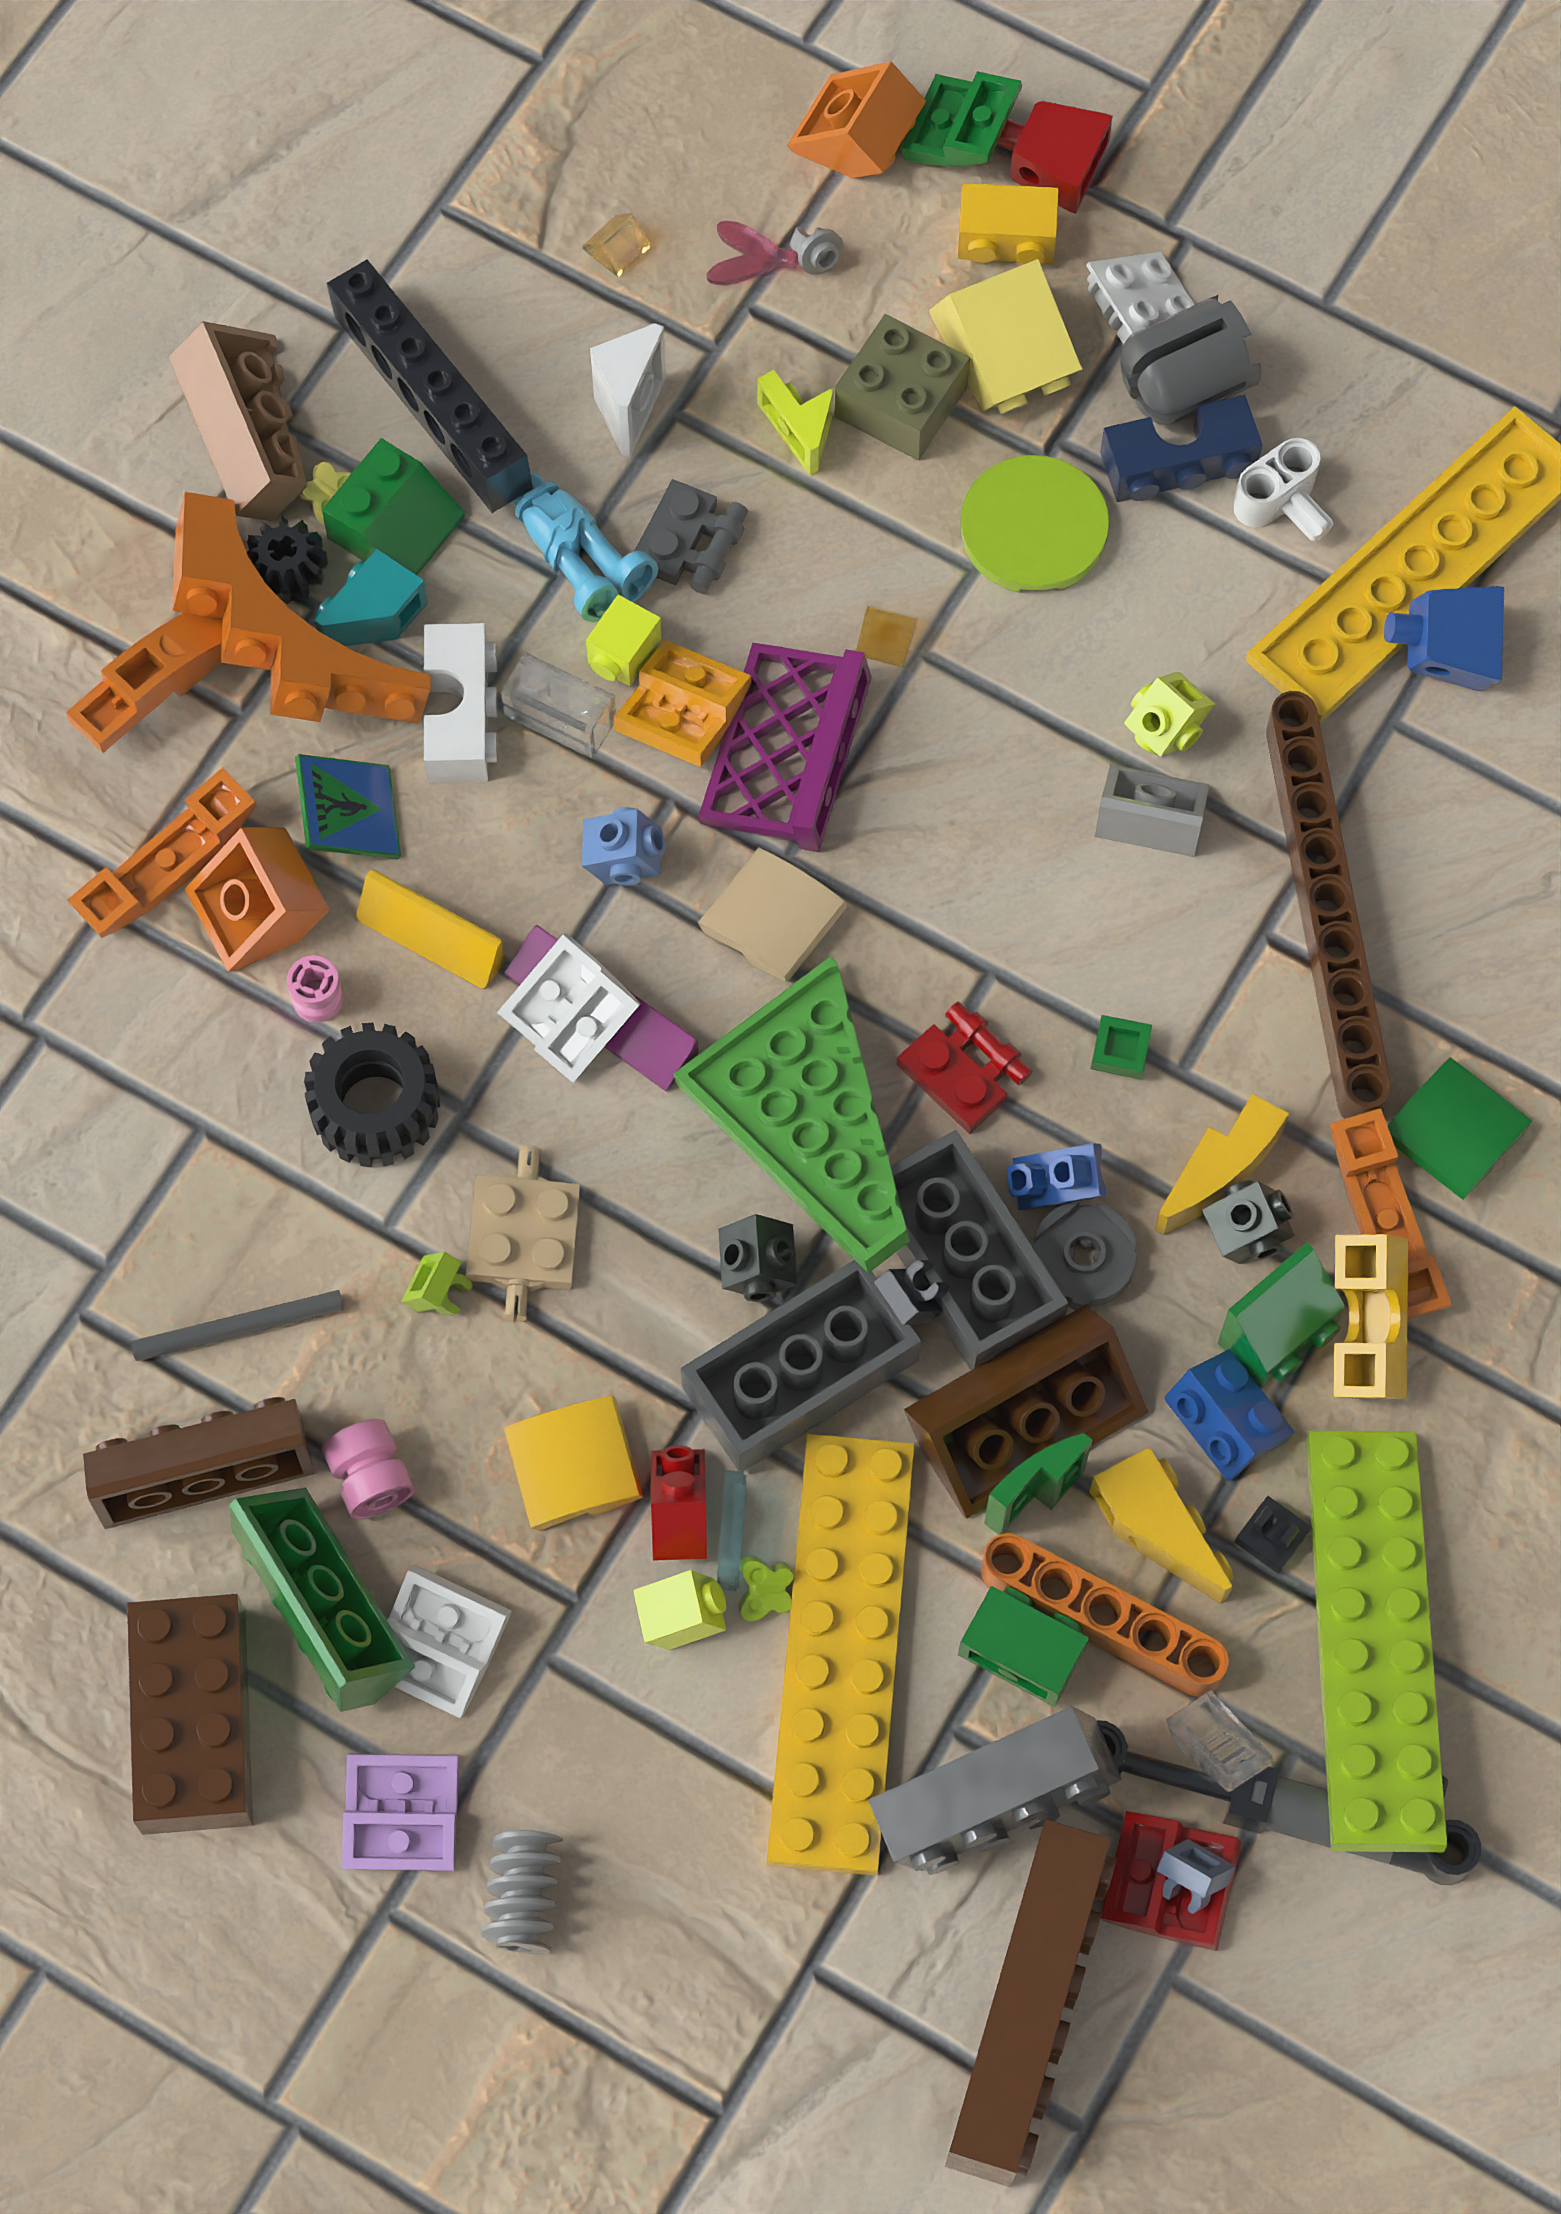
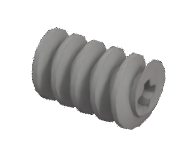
(520, 1891)

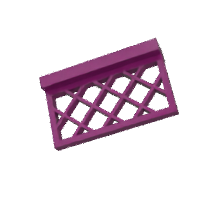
(824, 762)

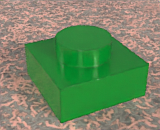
(1121, 1047)

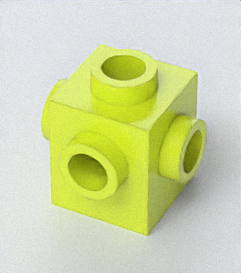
(1168, 714)

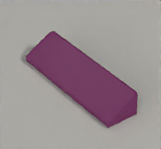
(644, 1041)

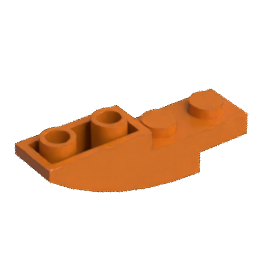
(145, 675)

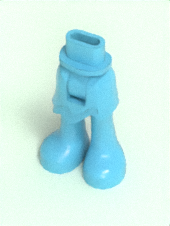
(561, 528)

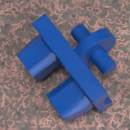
(1057, 1177)

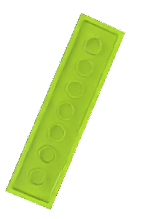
(1375, 1643)

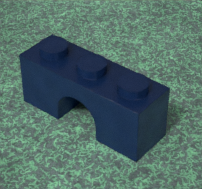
(1145, 464)

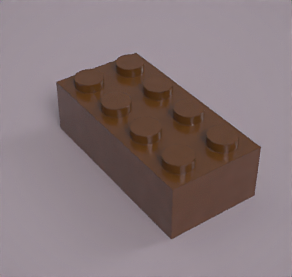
(189, 1714)

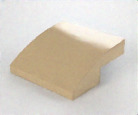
(773, 914)

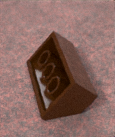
(1022, 1401)
(197, 1462)

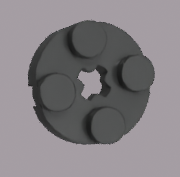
(1086, 1227)

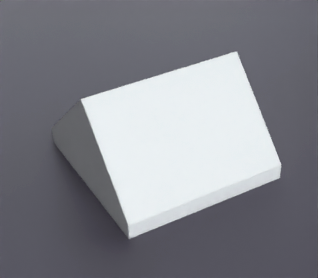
(628, 382)

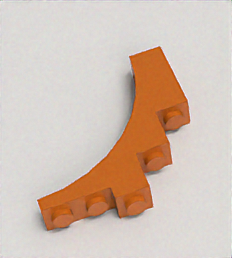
(261, 632)

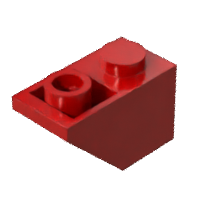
(678, 1503)

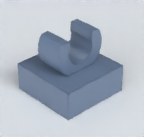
(1196, 1870)

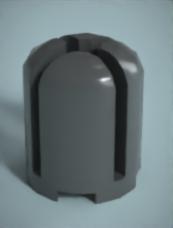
(1188, 361)

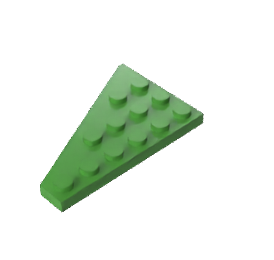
(803, 1110)

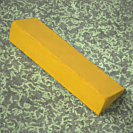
(430, 930)

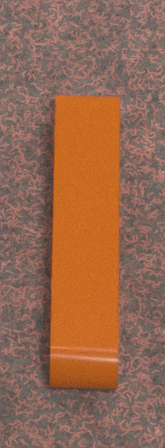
(1133, 1615)

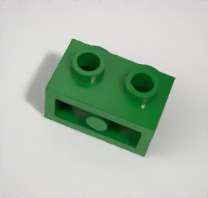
(1024, 1644)

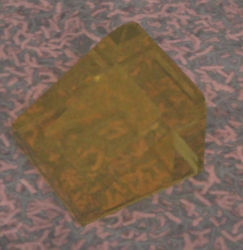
(886, 635)

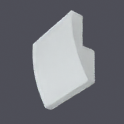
(569, 1007)
(447, 1637)

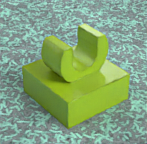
(431, 1283)

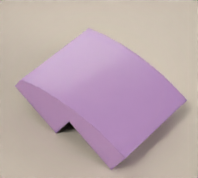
(400, 1811)

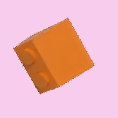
(859, 120)
(256, 896)

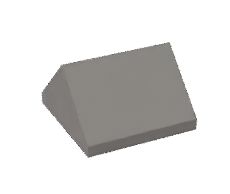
(1151, 810)

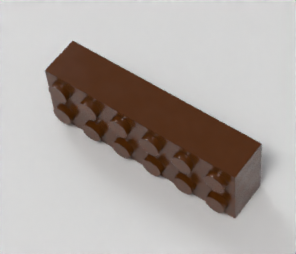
(1026, 2010)

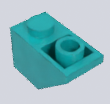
(374, 603)

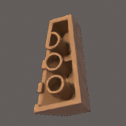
(241, 416)

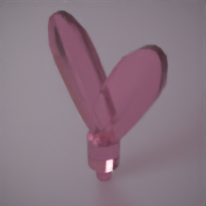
(758, 258)

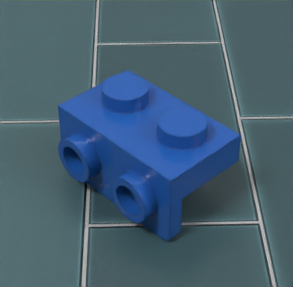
(1228, 1413)

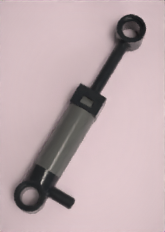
(1290, 1810)

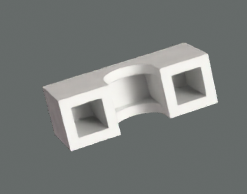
(459, 741)

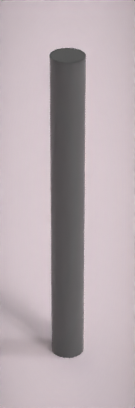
(237, 1325)

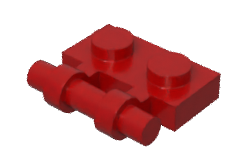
(953, 1077)

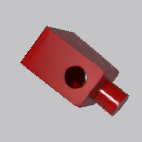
(1057, 149)

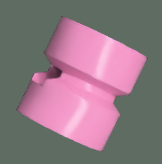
(365, 1463)

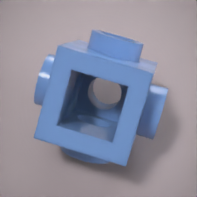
(622, 847)

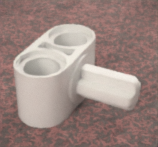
(1285, 490)

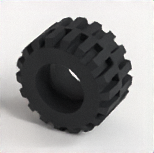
(366, 1056)

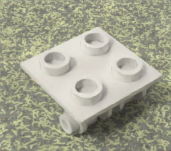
(1136, 291)

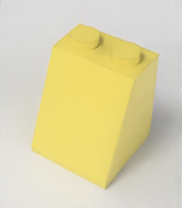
(1011, 336)

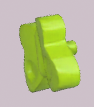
(766, 1588)

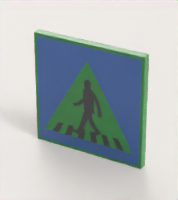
(347, 806)

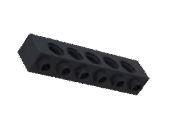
(430, 386)

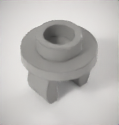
(817, 251)

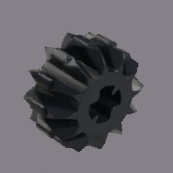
(288, 558)

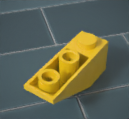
(1151, 1518)

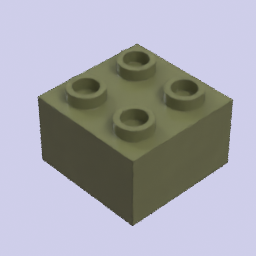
(901, 386)

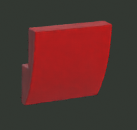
(1137, 1887)

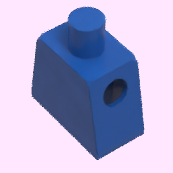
(1453, 635)

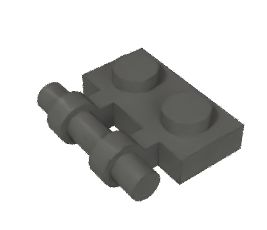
(677, 528)

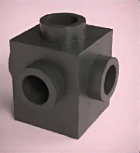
(1250, 1221)
(757, 1257)

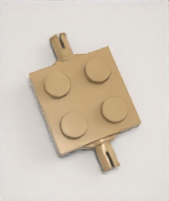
(522, 1232)

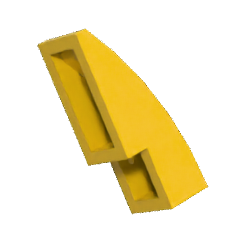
(1222, 1162)

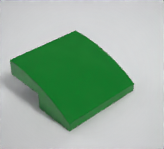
(961, 120)
(1457, 1128)
(1042, 1476)

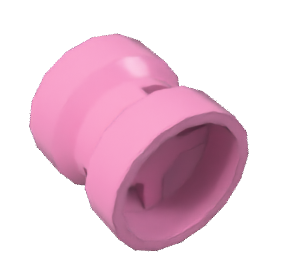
(318, 1000)

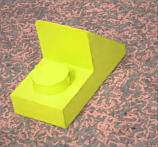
(799, 424)

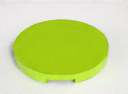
(1034, 523)

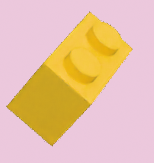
(1007, 223)

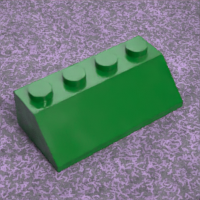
(320, 1596)

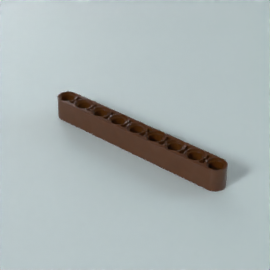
(1330, 883)

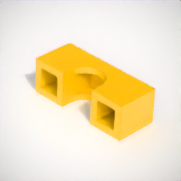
(1375, 1282)

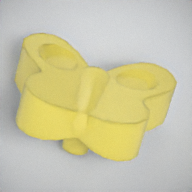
(323, 487)

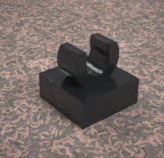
(909, 1295)
(1273, 1534)

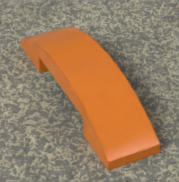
(166, 860)
(1381, 1203)

